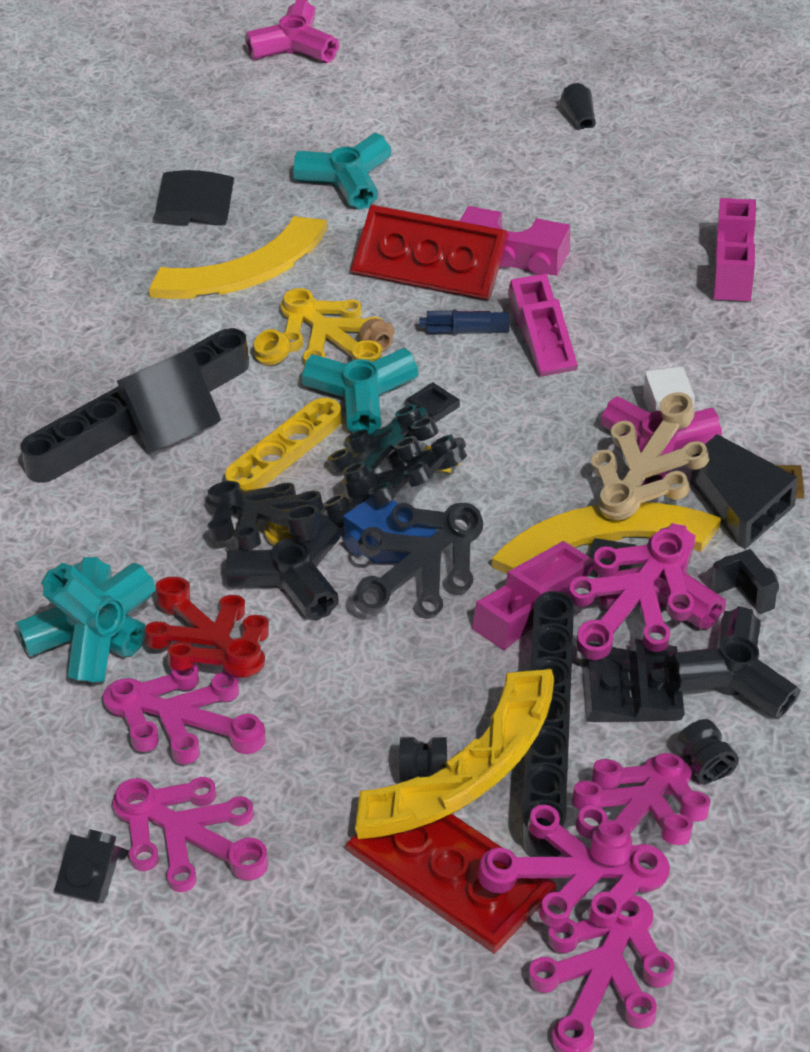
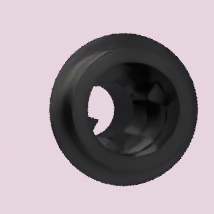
(578, 105)

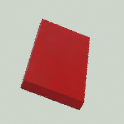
(430, 252)
(441, 871)

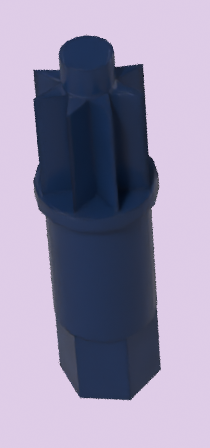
(460, 322)

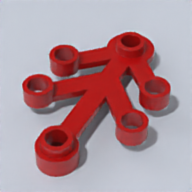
(237, 656)

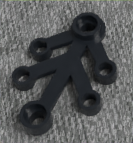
(401, 435)
(444, 454)
(228, 498)
(422, 553)

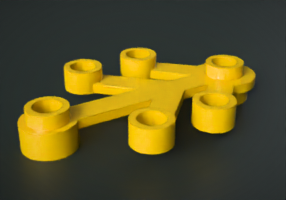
(300, 305)

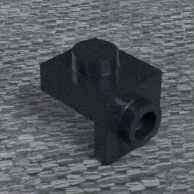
(750, 576)
(89, 865)

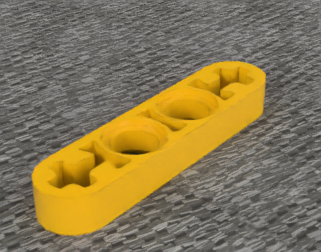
(279, 444)

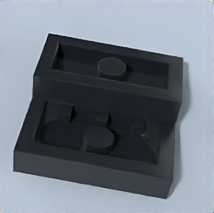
(195, 196)
(169, 400)
(609, 686)

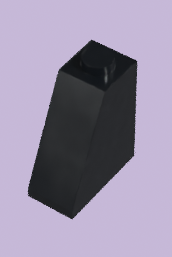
(743, 489)

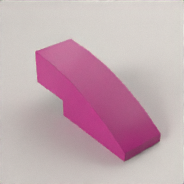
(510, 610)

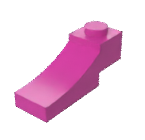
(542, 324)

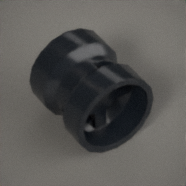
(704, 747)
(421, 758)

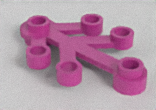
(635, 589)
(130, 697)
(663, 775)
(187, 826)
(577, 865)
(603, 966)

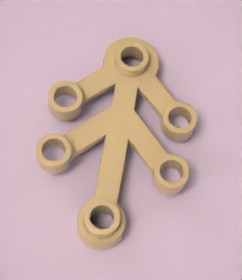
(622, 498)

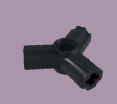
(292, 569)
(733, 666)

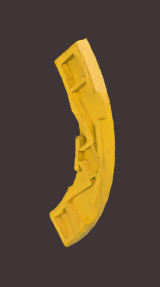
(244, 272)
(586, 523)
(469, 772)

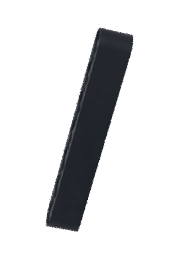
(108, 420)
(548, 755)

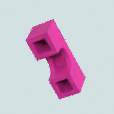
(537, 249)
(735, 249)

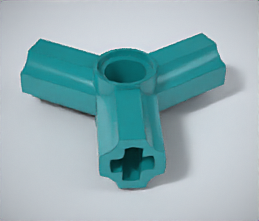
(345, 168)
(360, 383)
(95, 612)
(52, 628)

